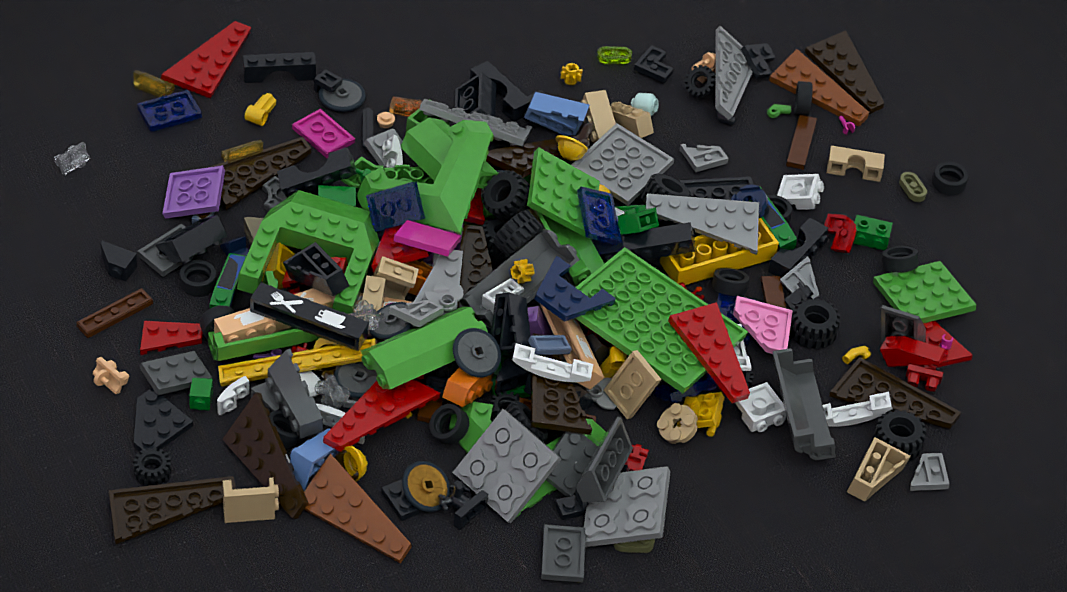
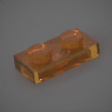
(404, 106)

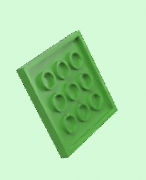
(555, 190)
(925, 292)

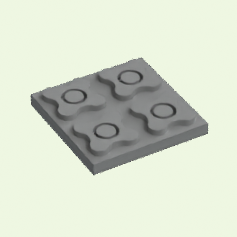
(623, 163)
(507, 465)
(631, 510)

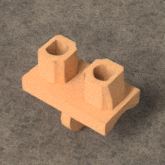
(709, 60)
(107, 375)

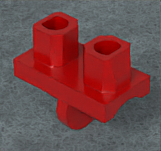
(925, 373)

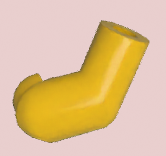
(854, 352)

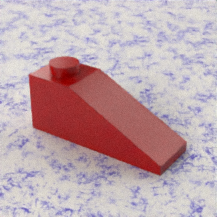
(906, 351)

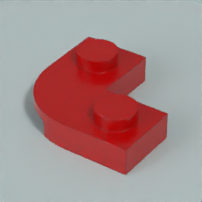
(844, 229)

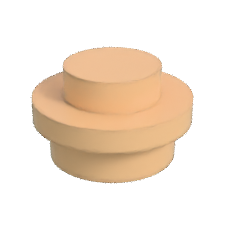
(385, 119)

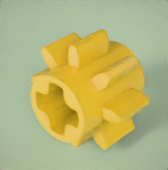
(571, 74)
(522, 271)

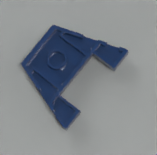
(564, 298)

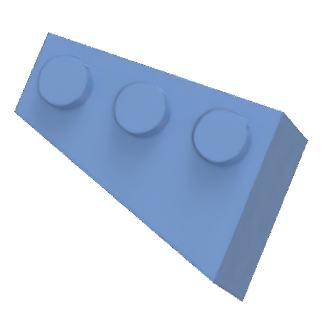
(556, 113)
(310, 457)

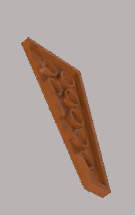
(825, 91)
(345, 505)

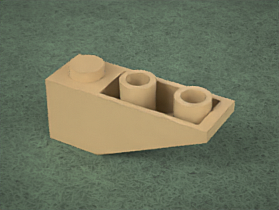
(632, 119)

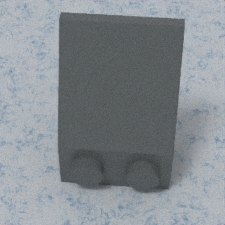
(901, 324)

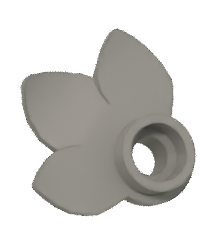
(444, 296)
(599, 395)

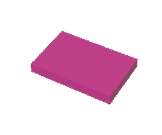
(323, 133)
(427, 238)

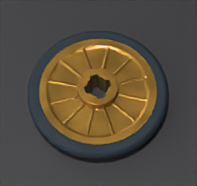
(415, 481)

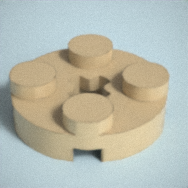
(670, 417)

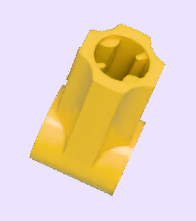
(259, 112)
(613, 362)

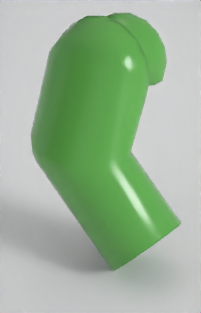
(776, 109)

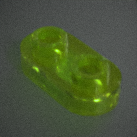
(614, 55)

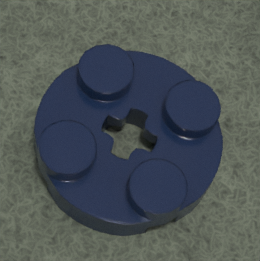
(753, 193)

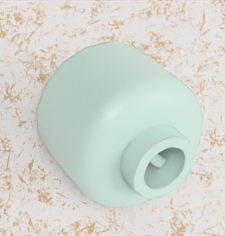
(646, 102)

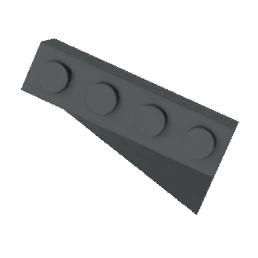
(294, 396)

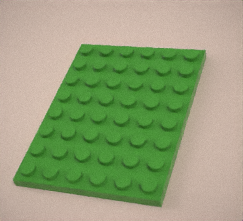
(641, 317)

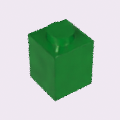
(201, 393)

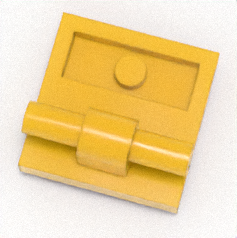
(708, 410)

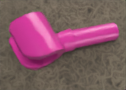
(847, 125)
(946, 344)

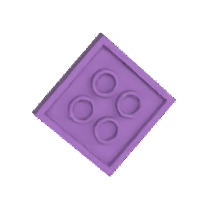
(194, 192)

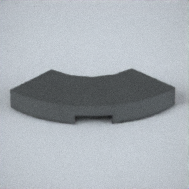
(274, 193)

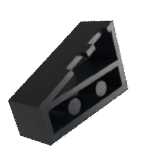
(317, 270)
(510, 322)

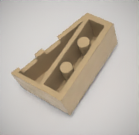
(598, 113)
(876, 469)

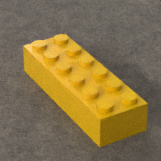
(714, 254)

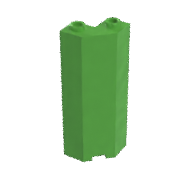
(429, 146)
(586, 251)
(280, 339)
(419, 348)

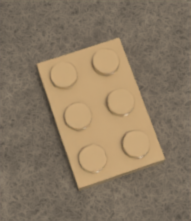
(632, 384)

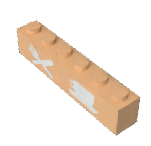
(248, 325)
(578, 344)

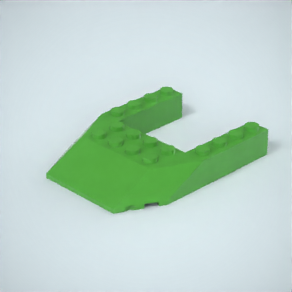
(309, 219)

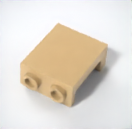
(398, 277)
(249, 503)

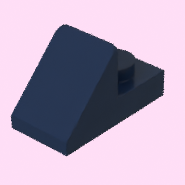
(235, 246)

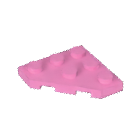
(764, 322)

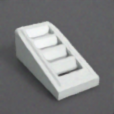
(488, 298)

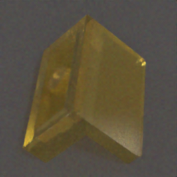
(152, 84)
(242, 150)

